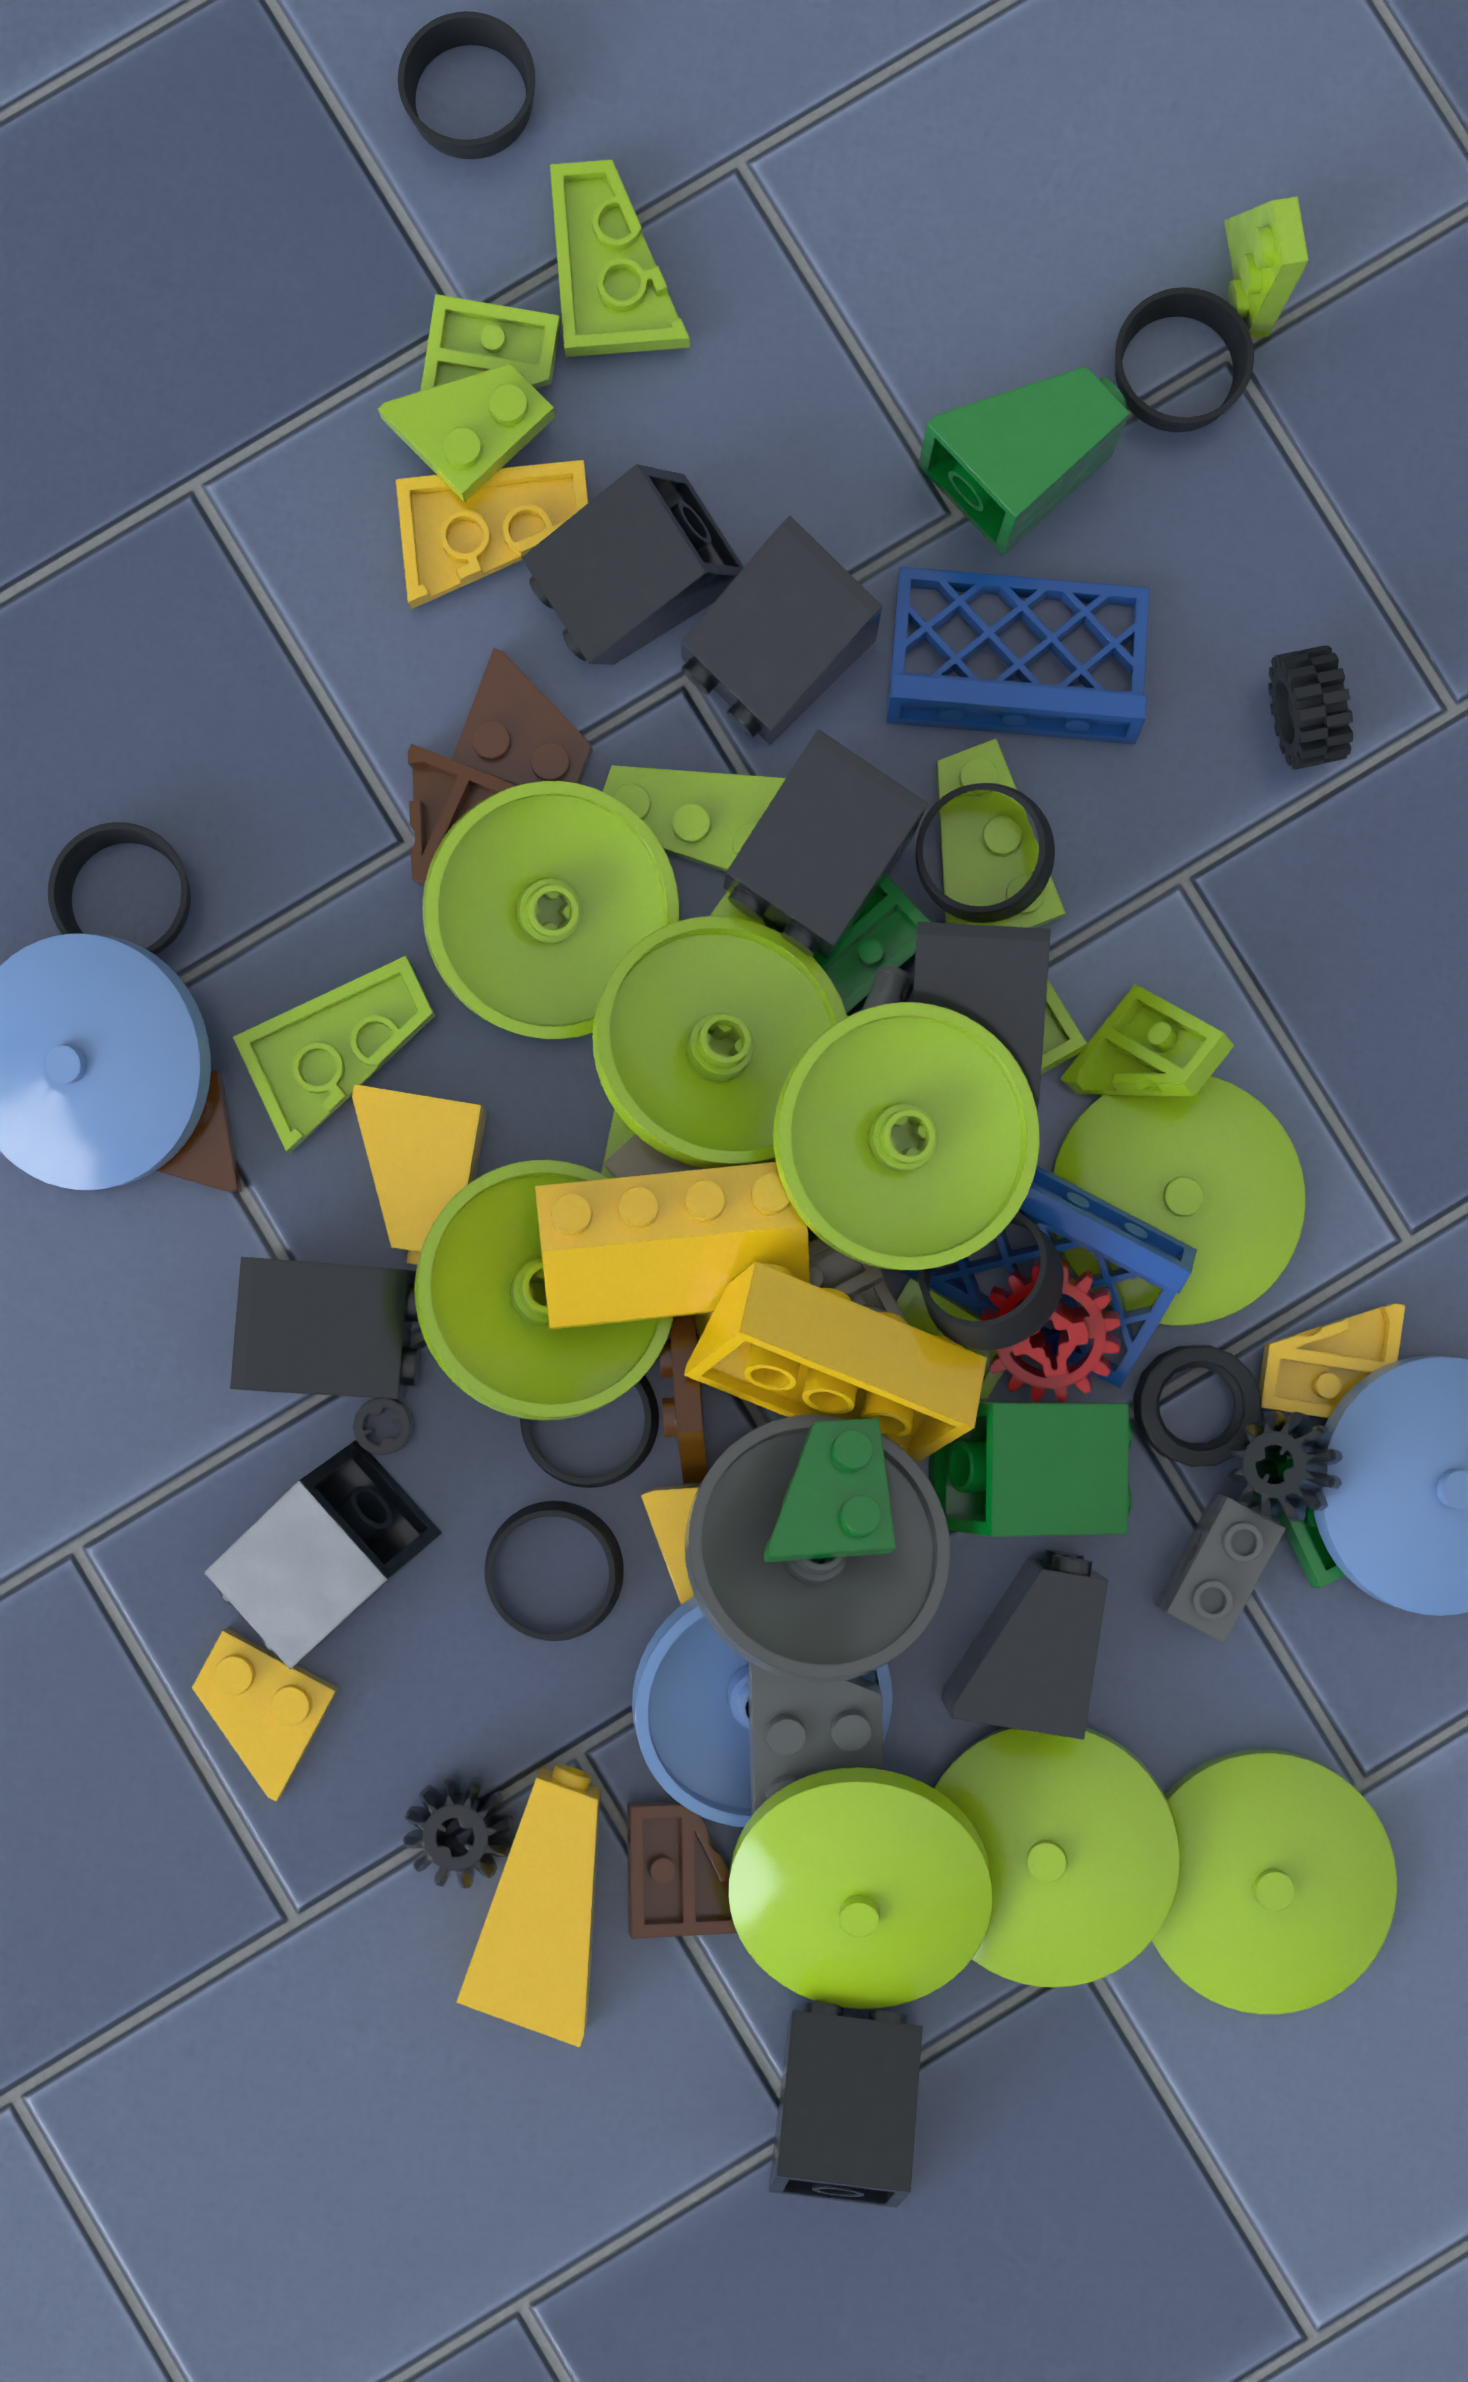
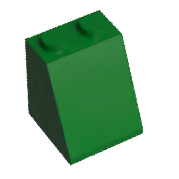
(1023, 450)
(1037, 1470)

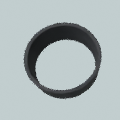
(455, 31)
(1202, 307)
(87, 844)
(1021, 899)
(1019, 1322)
(647, 1442)
(596, 1527)

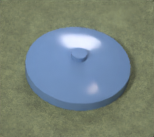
(97, 1061)
(1404, 1487)
(695, 1716)

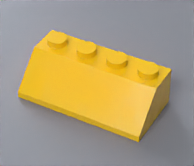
(662, 1241)
(827, 1356)

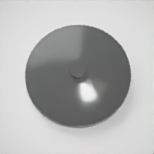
(813, 1614)

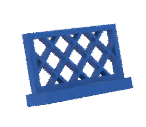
(1024, 705)
(1100, 1229)

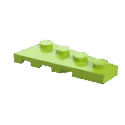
(695, 812)

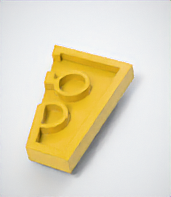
(461, 541)

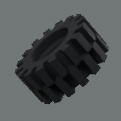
(1310, 707)

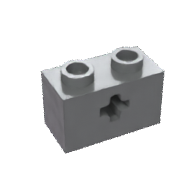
(1219, 1567)

